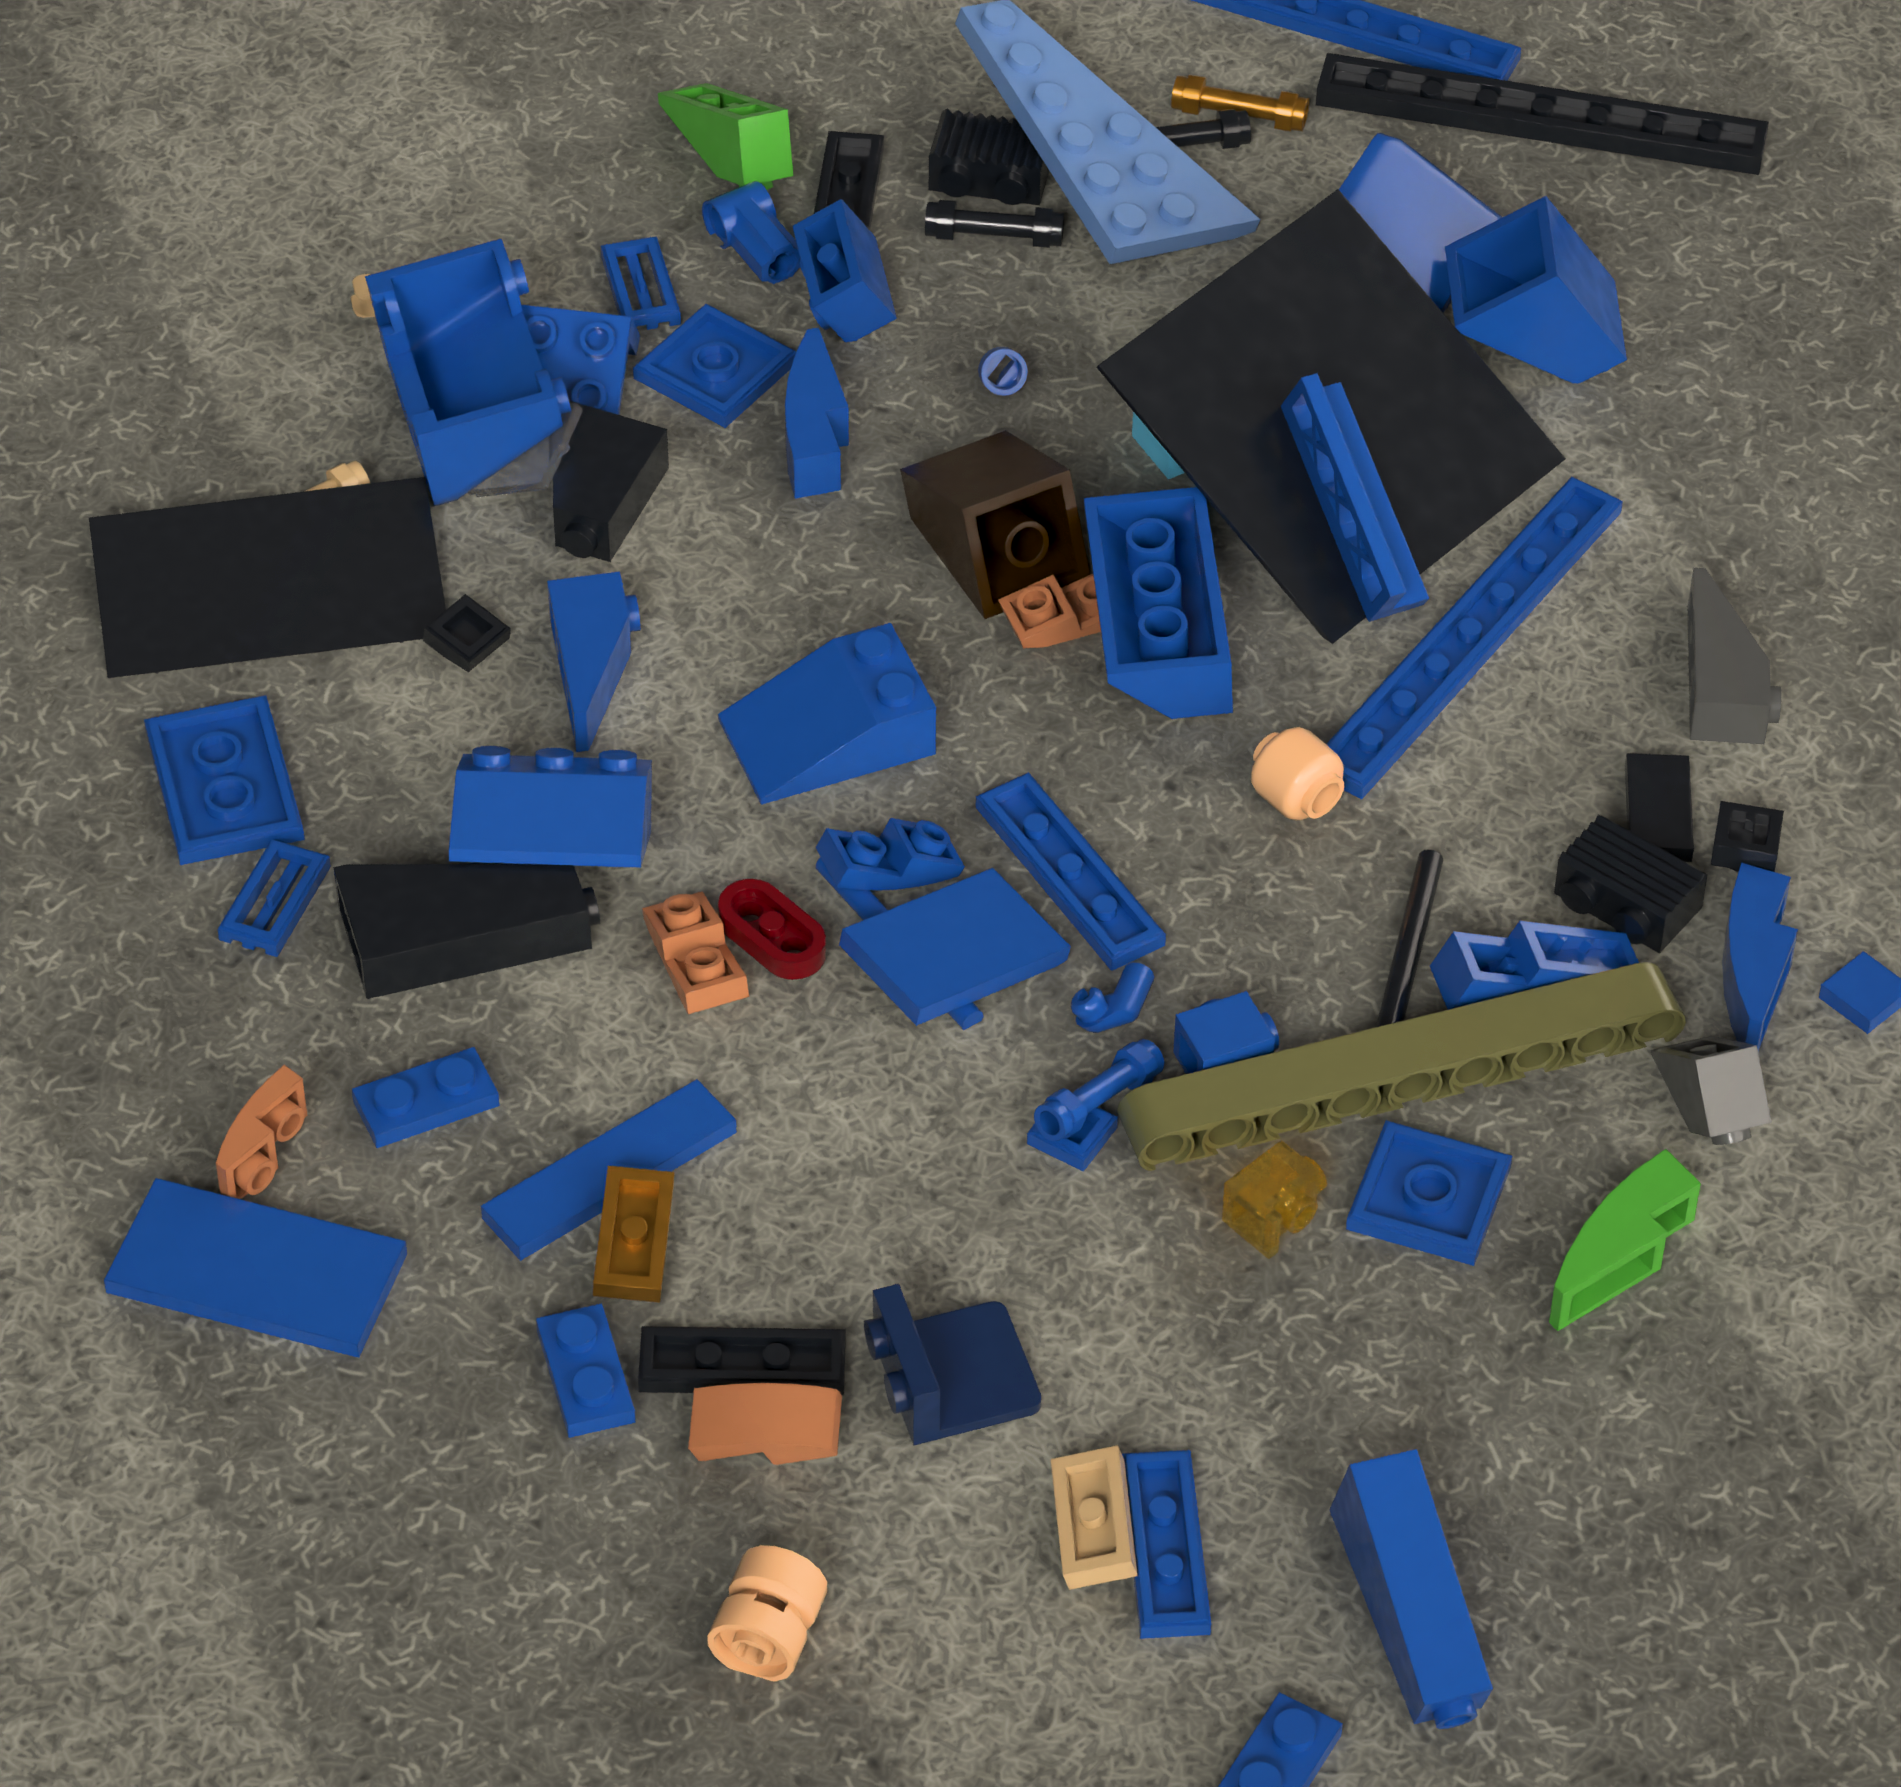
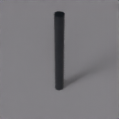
(1410, 938)

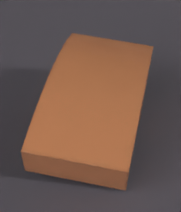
(1051, 614)
(695, 952)
(249, 1150)
(771, 1418)

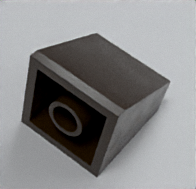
(998, 517)

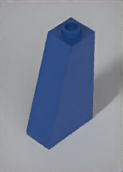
(1411, 1588)

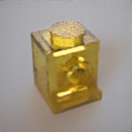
(1272, 1197)

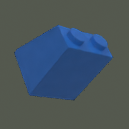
(1537, 294)

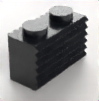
(985, 159)
(1629, 884)

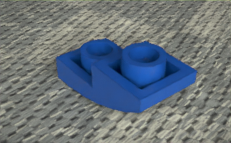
(901, 858)

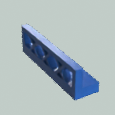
(1353, 498)

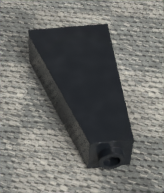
(458, 920)

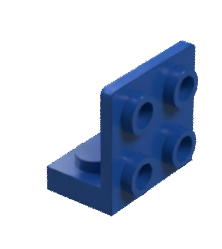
(585, 351)

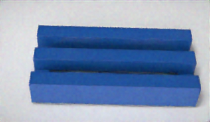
(647, 314)
(275, 939)

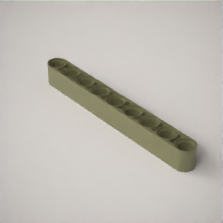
(1399, 1063)

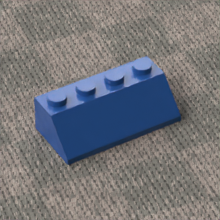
(1160, 601)

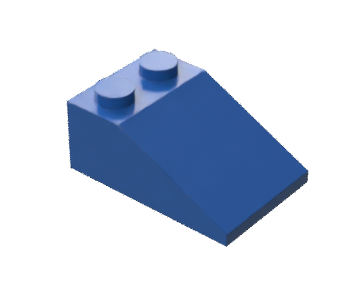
(833, 717)

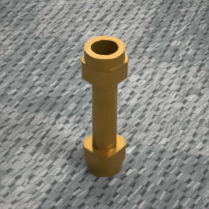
(1192, 94)

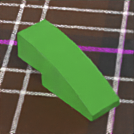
(1624, 1237)

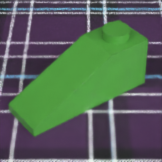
(732, 132)

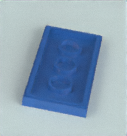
(256, 1267)

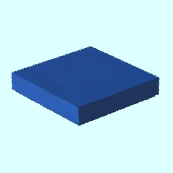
(715, 365)
(1429, 1192)

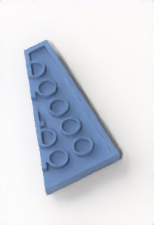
(1111, 163)

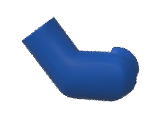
(1103, 1012)

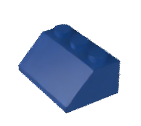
(551, 808)

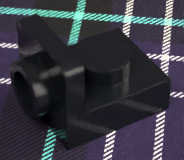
(1747, 836)

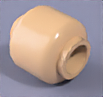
(1297, 774)

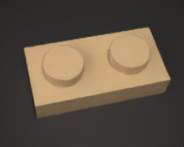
(1093, 1517)

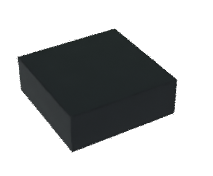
(466, 633)

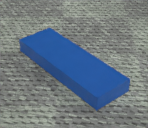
(1167, 1545)

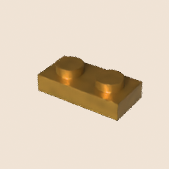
(633, 1234)

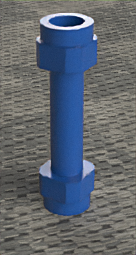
(1066, 1111)

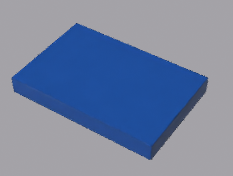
(223, 779)
(954, 946)

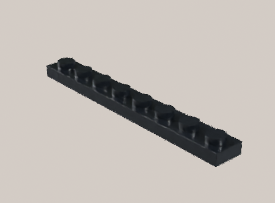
(1542, 113)

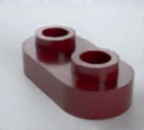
(778, 930)

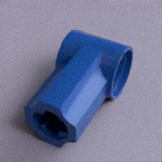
(750, 225)

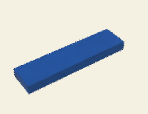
(1070, 871)
(574, 1186)

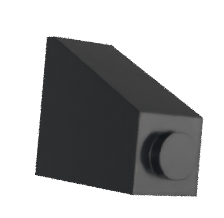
(605, 481)

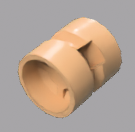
(767, 1612)

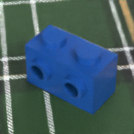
(843, 272)

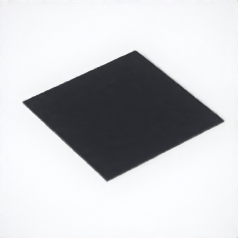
(1341, 307)

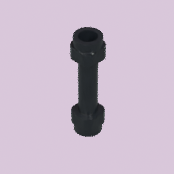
(1230, 129)
(944, 219)

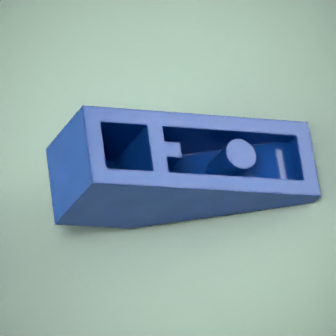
(592, 645)

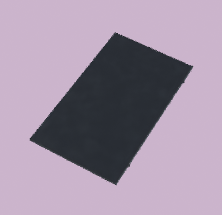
(266, 576)

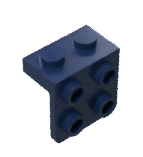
(951, 1367)

